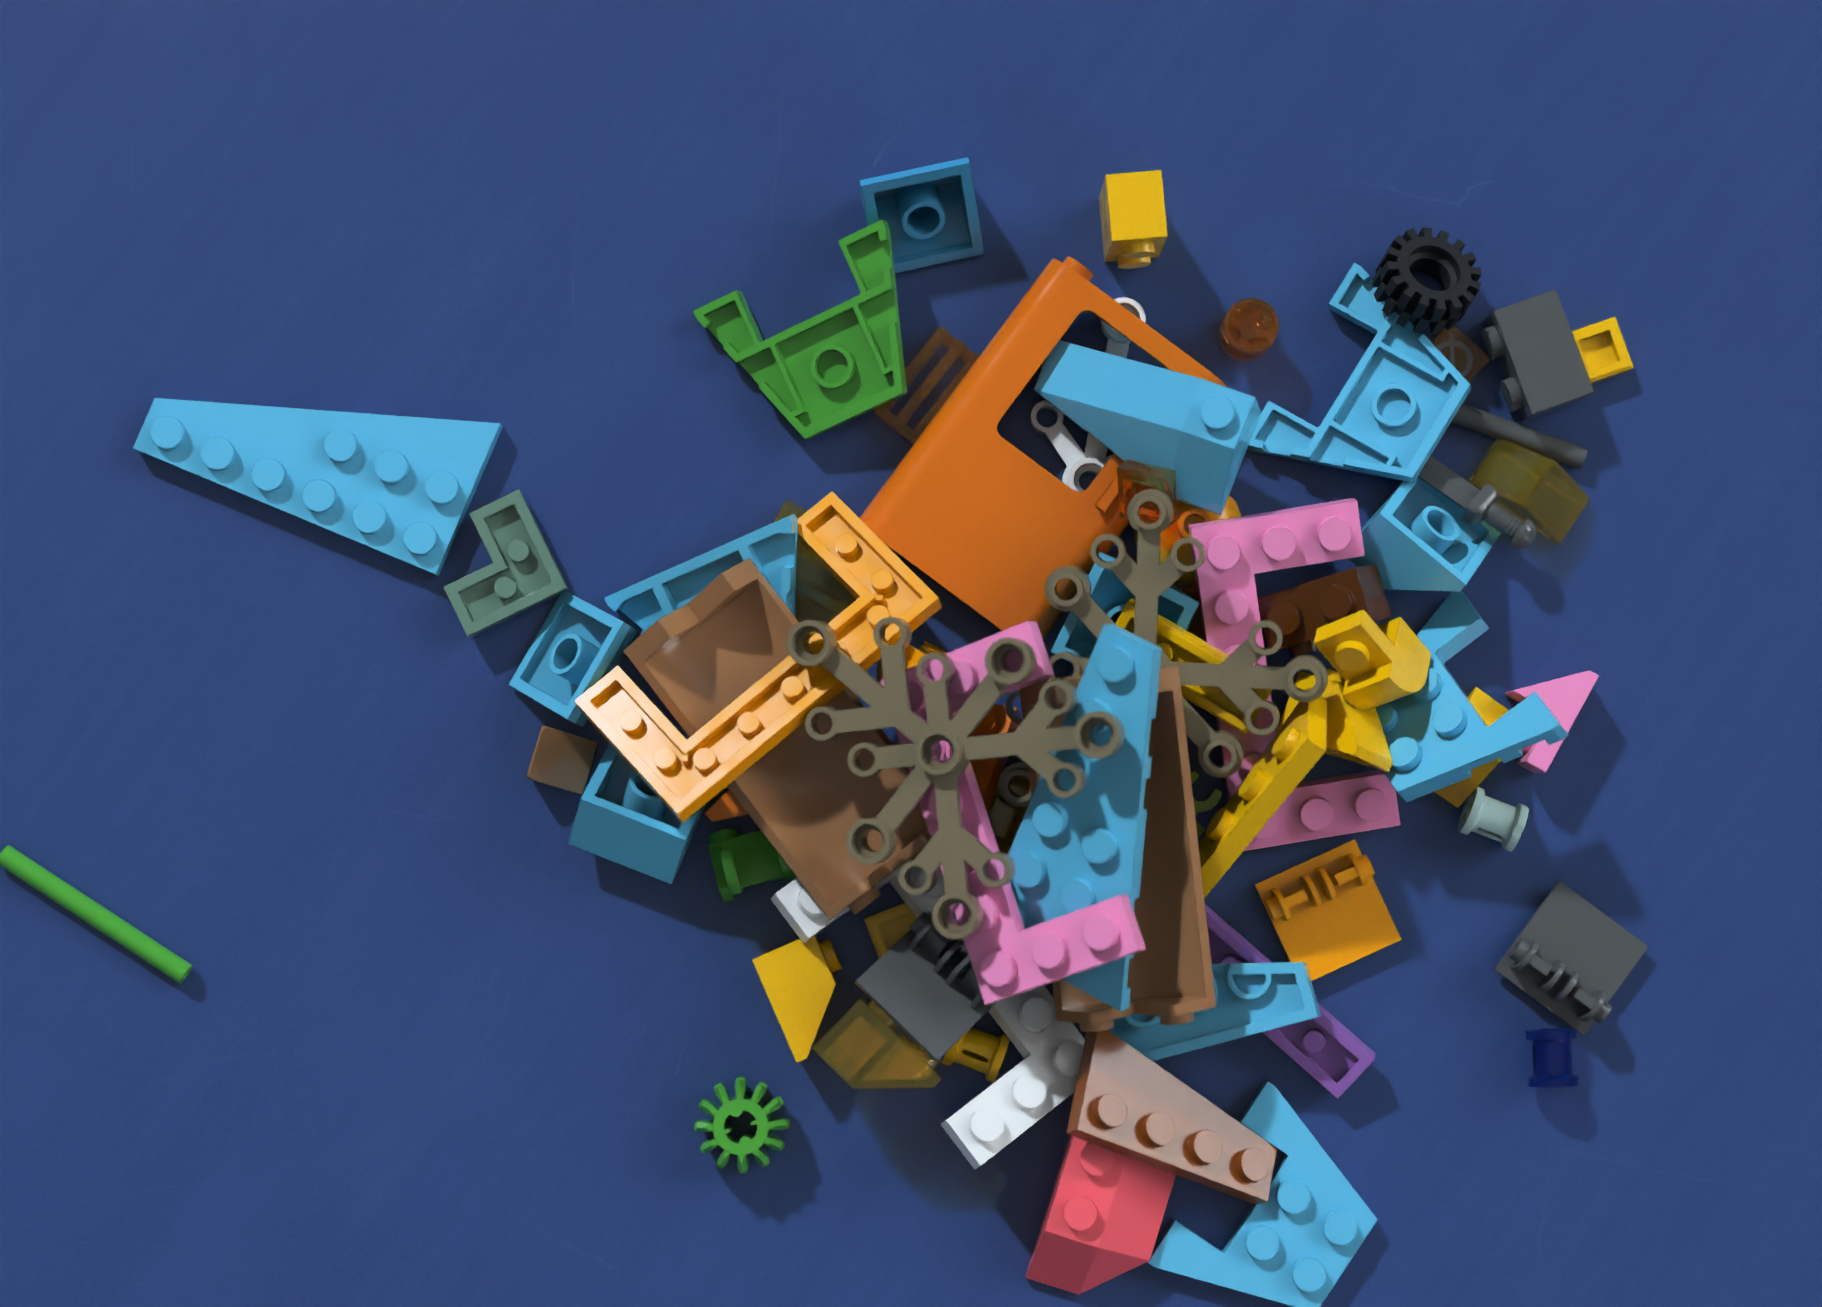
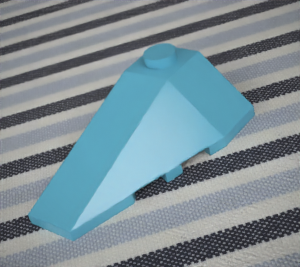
(1155, 417)

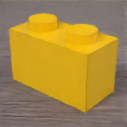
(1133, 218)

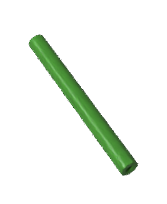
(94, 914)

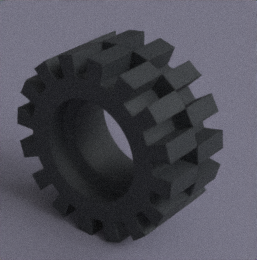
(1416, 301)

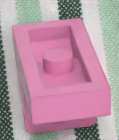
(1564, 699)

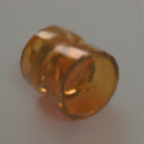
(1254, 320)

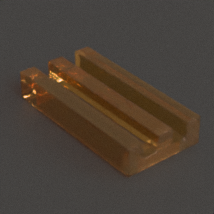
(956, 350)

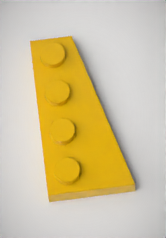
(1264, 789)

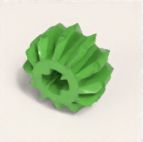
(749, 1142)

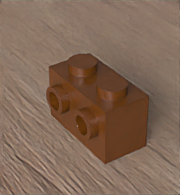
(1320, 602)

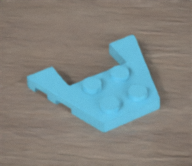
(1389, 407)
(1437, 730)
(1295, 1240)

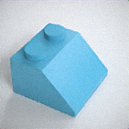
(629, 822)

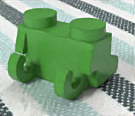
(744, 861)

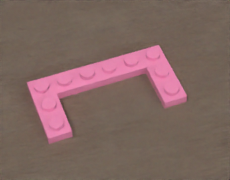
(1230, 609)
(1002, 951)

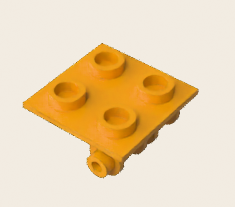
(1328, 910)

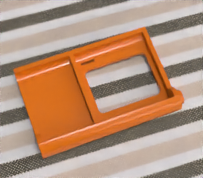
(980, 508)

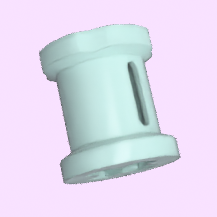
(1493, 819)

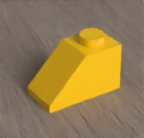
(1350, 731)
(799, 988)

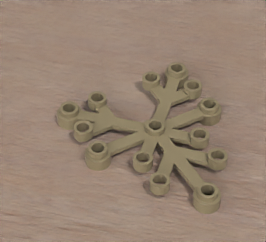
(1147, 582)
(891, 708)

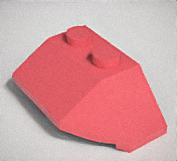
(1098, 1218)

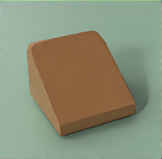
(562, 760)

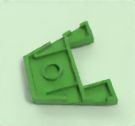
(834, 361)

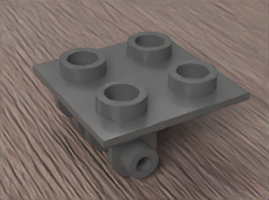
(1571, 958)
(927, 987)

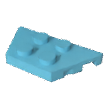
(769, 548)

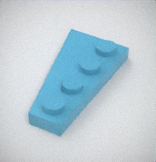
(1248, 1002)

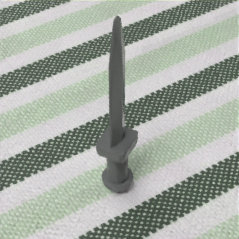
(1478, 503)

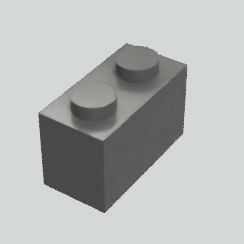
(1536, 356)

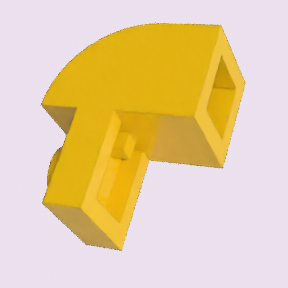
(1373, 659)

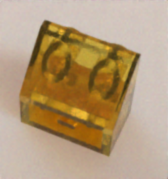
(873, 1052)

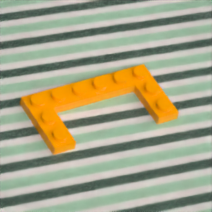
(697, 768)

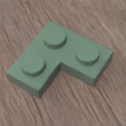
(521, 568)

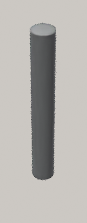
(1520, 435)

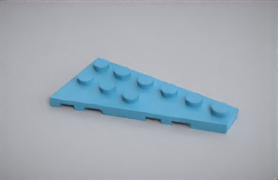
(359, 475)
(1093, 843)

